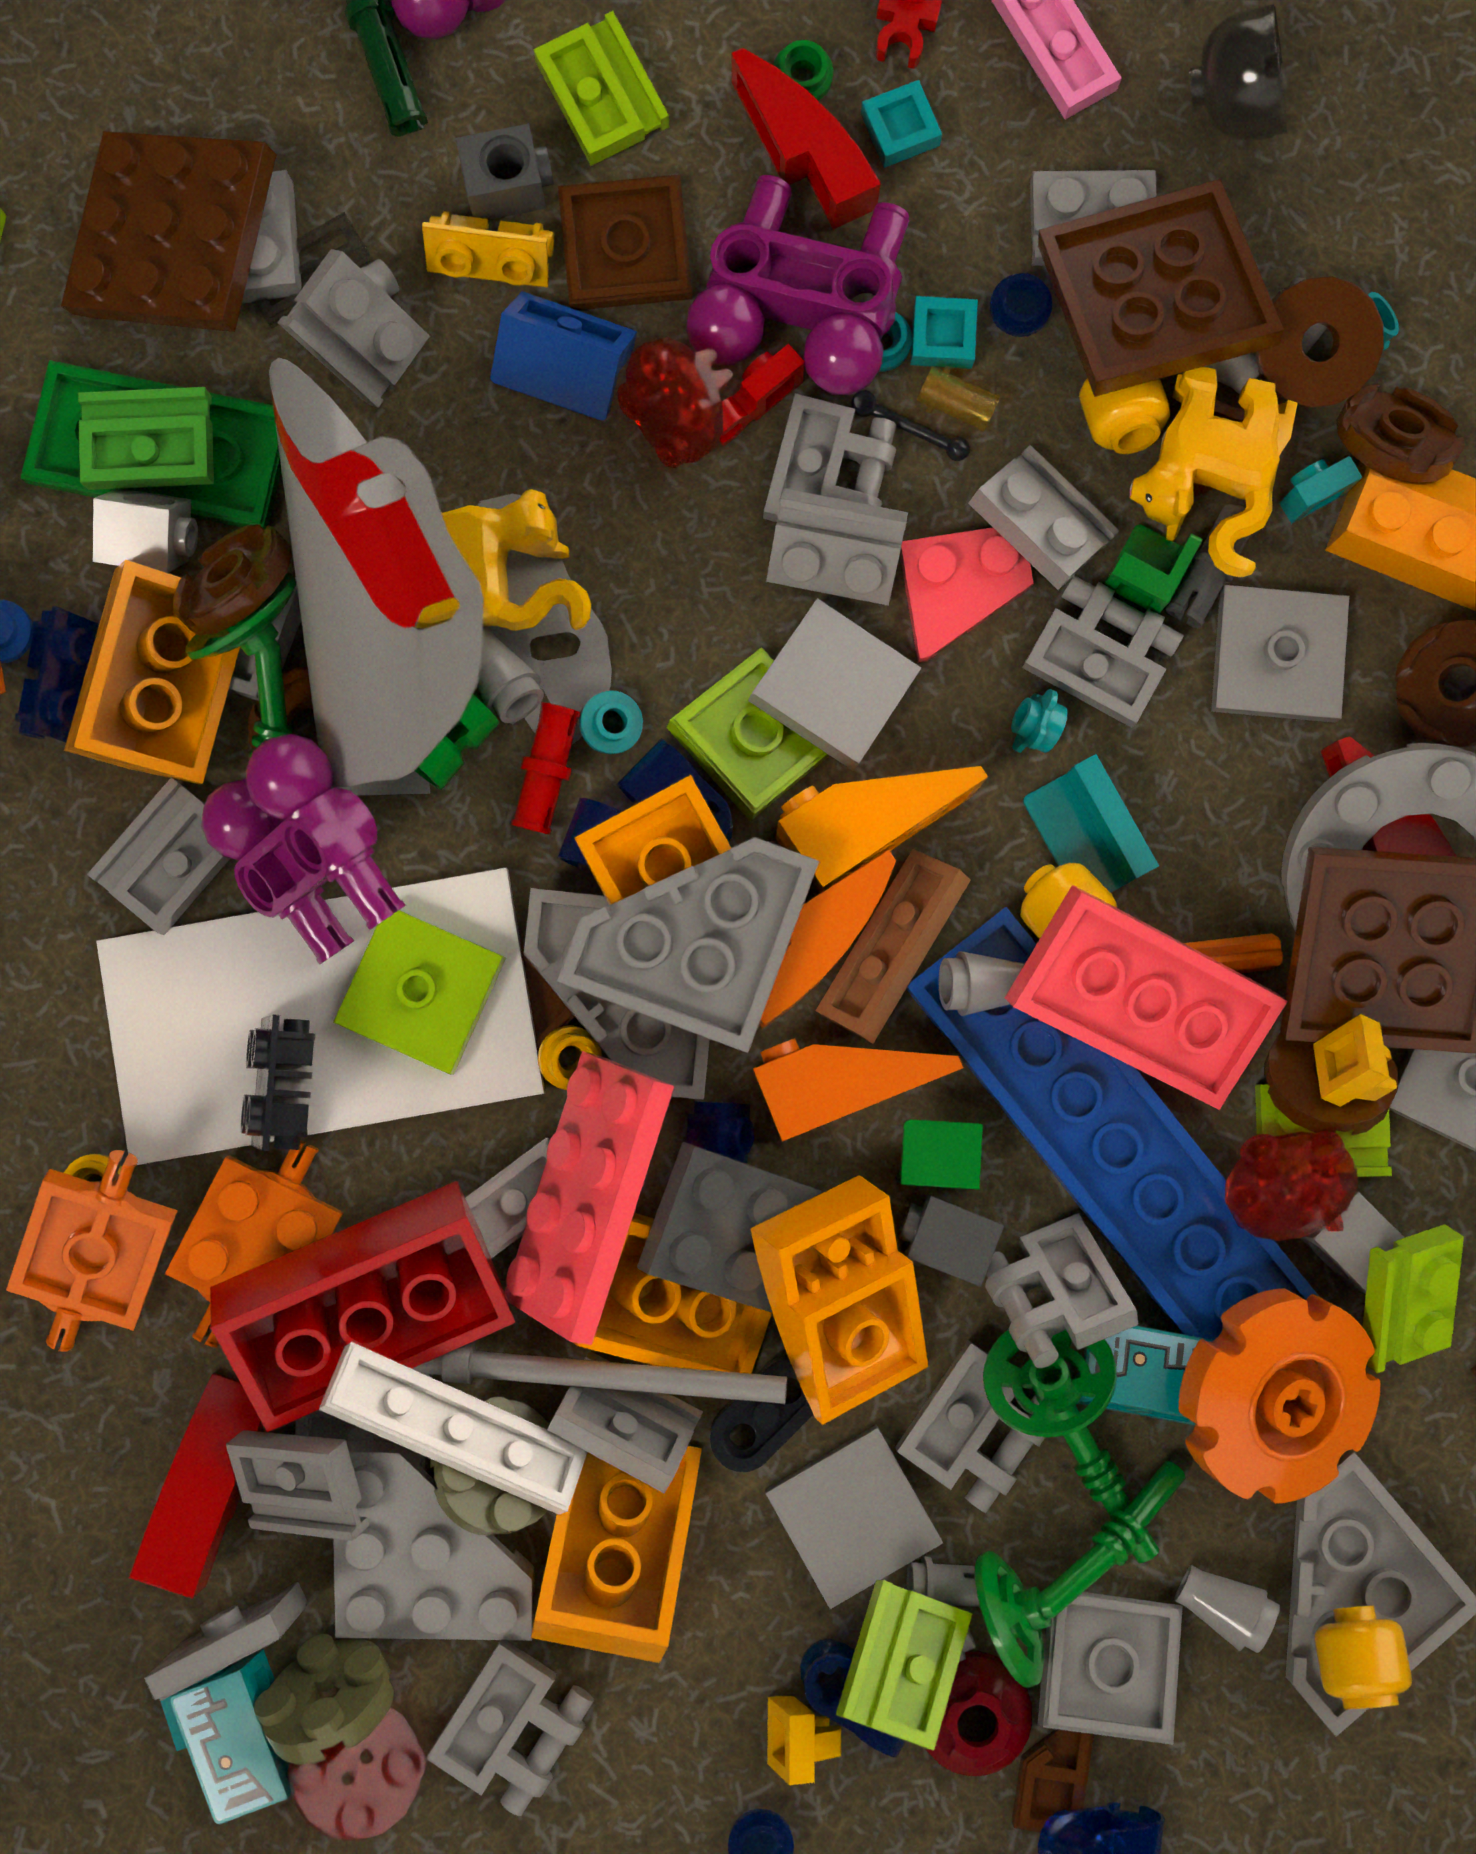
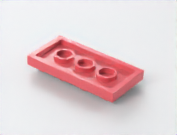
(1145, 998)
(587, 1196)

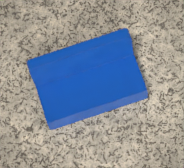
(560, 354)

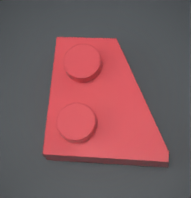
(958, 584)

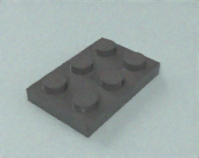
(706, 1221)

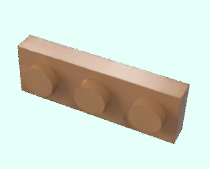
(893, 945)

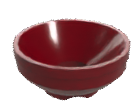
(985, 1682)

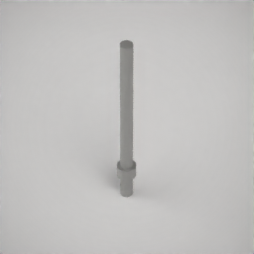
(467, 1363)

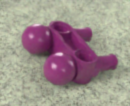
(804, 287)
(296, 837)

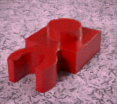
(906, 20)
(763, 387)

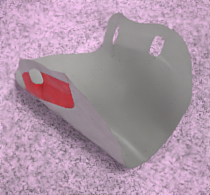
(364, 573)

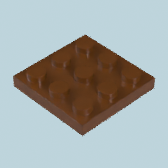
(169, 230)
(1159, 287)
(1385, 943)

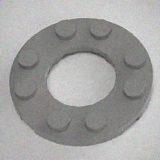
(1375, 793)

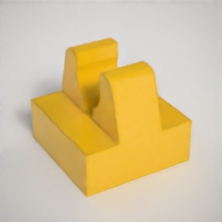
(1353, 1063)
(798, 1739)

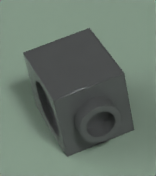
(491, 151)
(949, 1238)

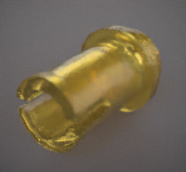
(957, 398)

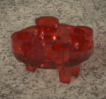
(675, 399)
(1291, 1184)
(378, 1790)

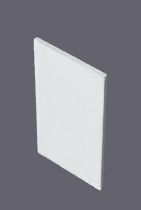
(191, 996)

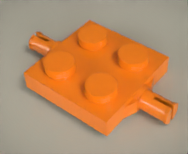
(248, 1222)
(91, 1250)

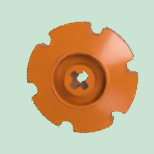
(1279, 1395)

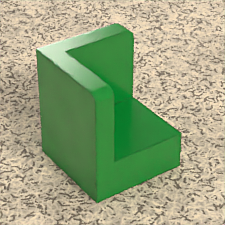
(1150, 568)
(941, 1154)

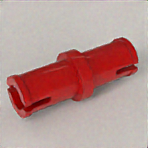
(546, 768)

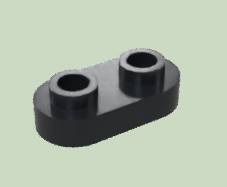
(771, 1422)

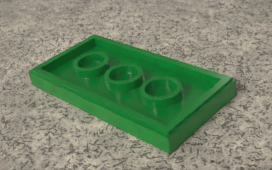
(243, 447)

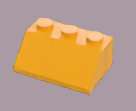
(1413, 532)
(142, 693)

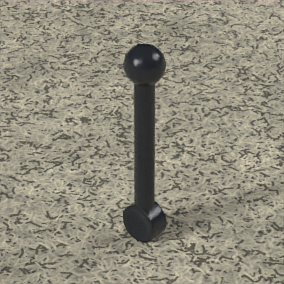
(866, 405)

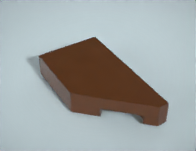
(1052, 1778)

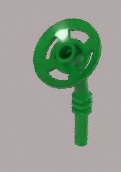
(257, 637)
(1059, 1415)
(1030, 1611)

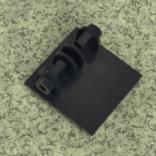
(264, 1050)

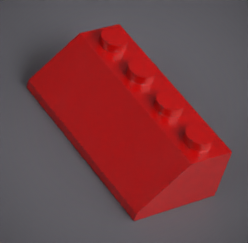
(394, 1284)

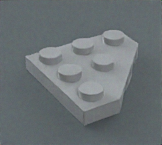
(698, 942)
(622, 1033)
(1365, 1551)
(420, 1570)

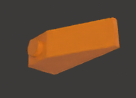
(830, 1082)

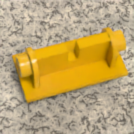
(468, 249)

